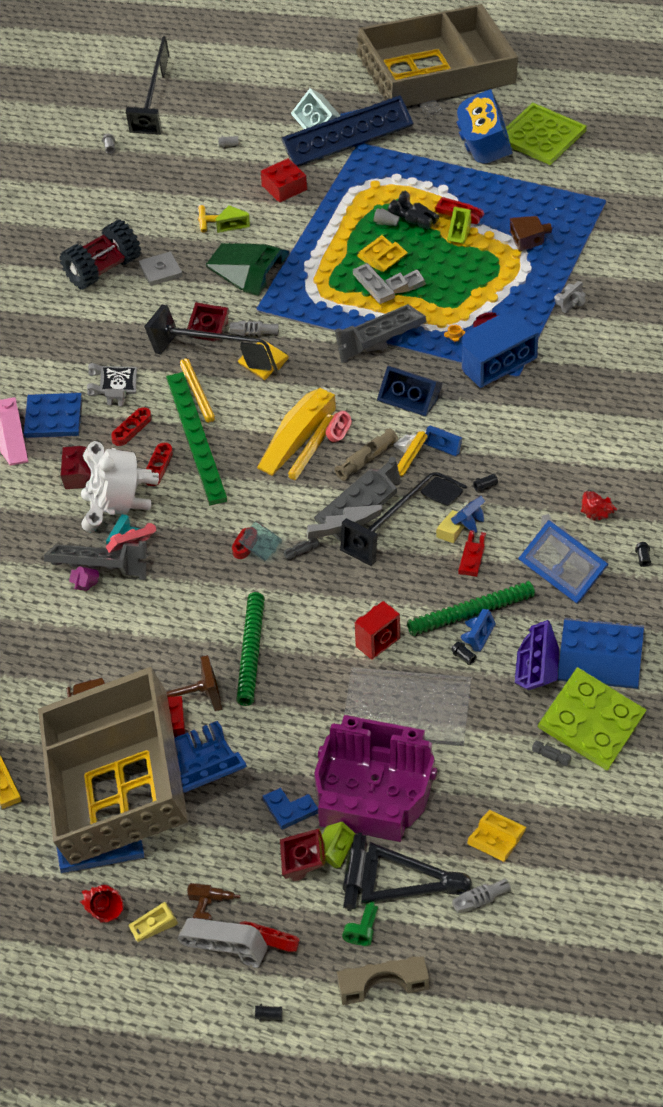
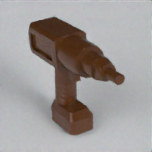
(205, 895)

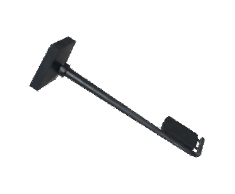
(145, 119)
(162, 330)
(362, 542)

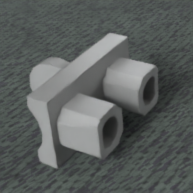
(573, 296)

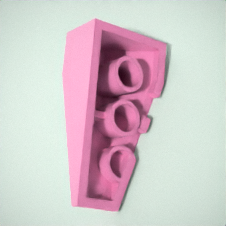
(11, 435)

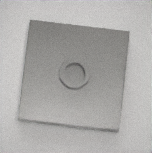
(160, 268)

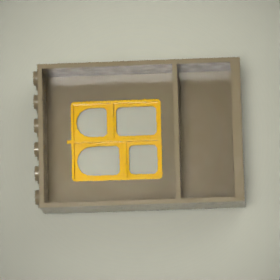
(465, 41)
(101, 734)

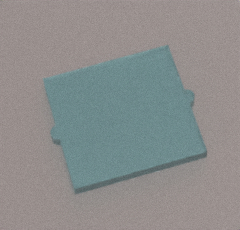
(260, 540)

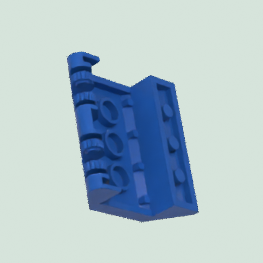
(602, 650)
(205, 761)

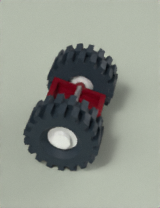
(88, 262)

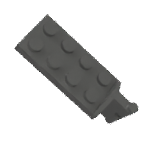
(379, 329)
(370, 489)
(125, 559)

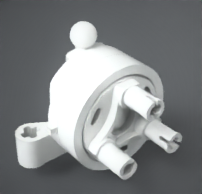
(113, 484)

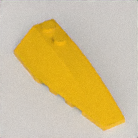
(297, 428)

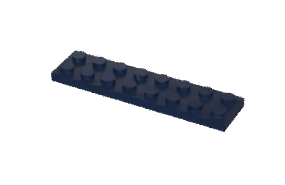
(347, 131)

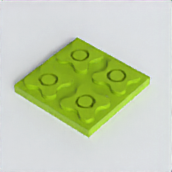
(543, 133)
(591, 718)

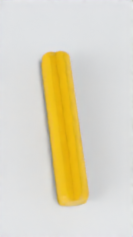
(411, 452)

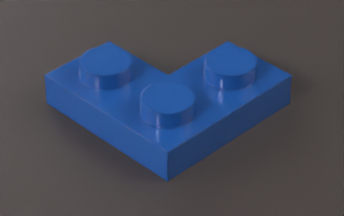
(287, 812)

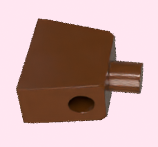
(528, 232)

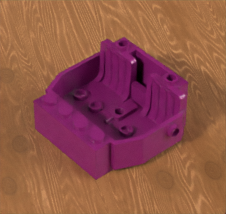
(368, 751)

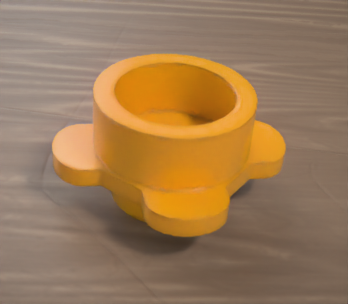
(454, 332)

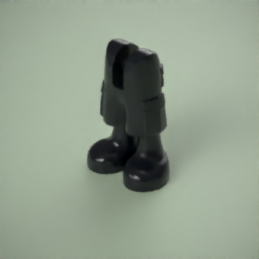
(414, 214)

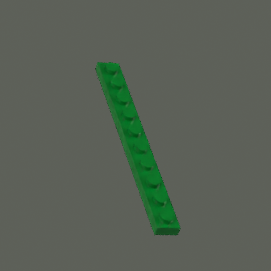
(196, 439)

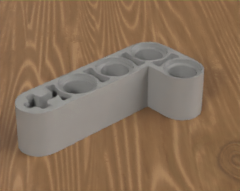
(225, 937)

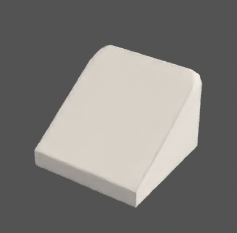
(404, 442)

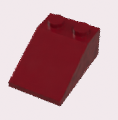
(74, 468)

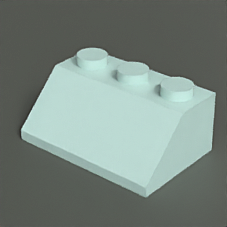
(313, 110)

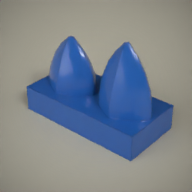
(443, 440)
(468, 513)
(481, 629)

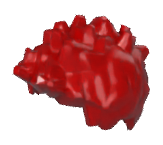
(596, 507)
(103, 903)

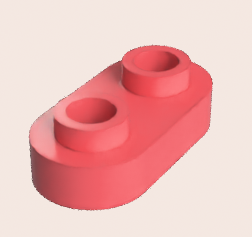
(338, 426)

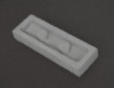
(373, 283)

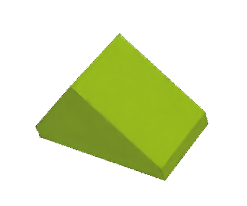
(232, 219)
(460, 225)

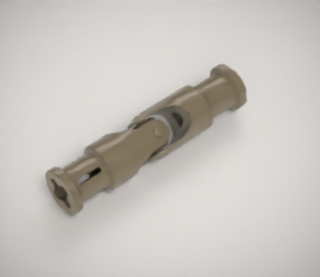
(365, 455)

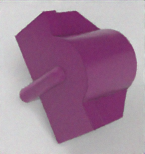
(84, 578)

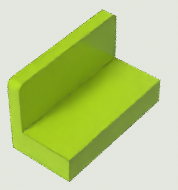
(337, 842)

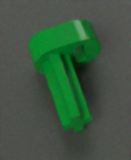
(361, 933)

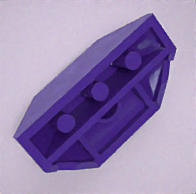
(537, 657)

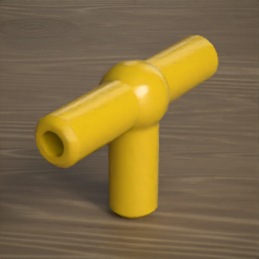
(203, 218)

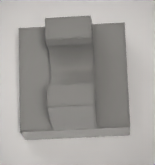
(118, 394)

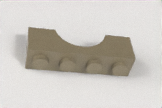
(407, 973)

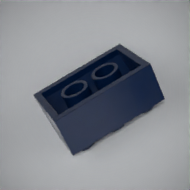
(409, 391)

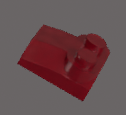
(208, 319)
(302, 854)

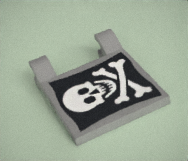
(113, 378)

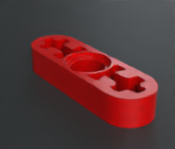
(133, 419)
(157, 457)
(276, 938)

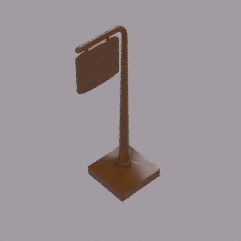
(207, 684)

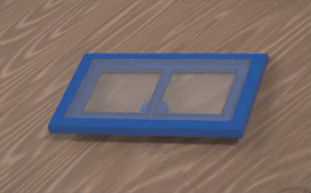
(563, 561)

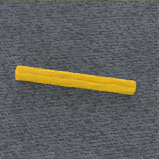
(197, 390)
(310, 448)

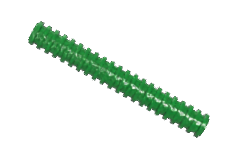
(470, 608)
(250, 649)

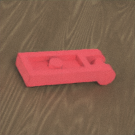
(132, 536)

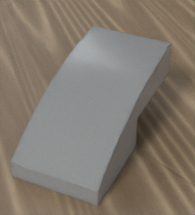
(406, 283)

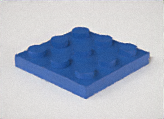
(53, 415)

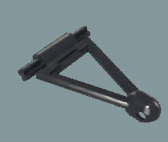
(362, 869)

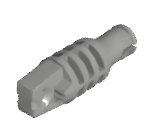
(253, 328)
(480, 896)

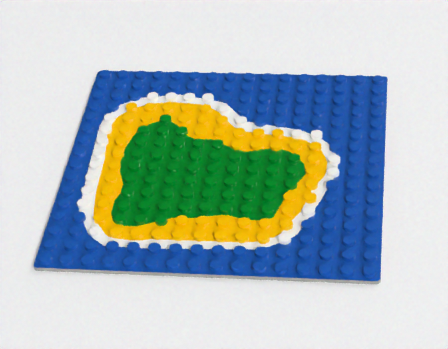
(460, 279)

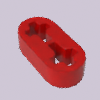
(237, 546)

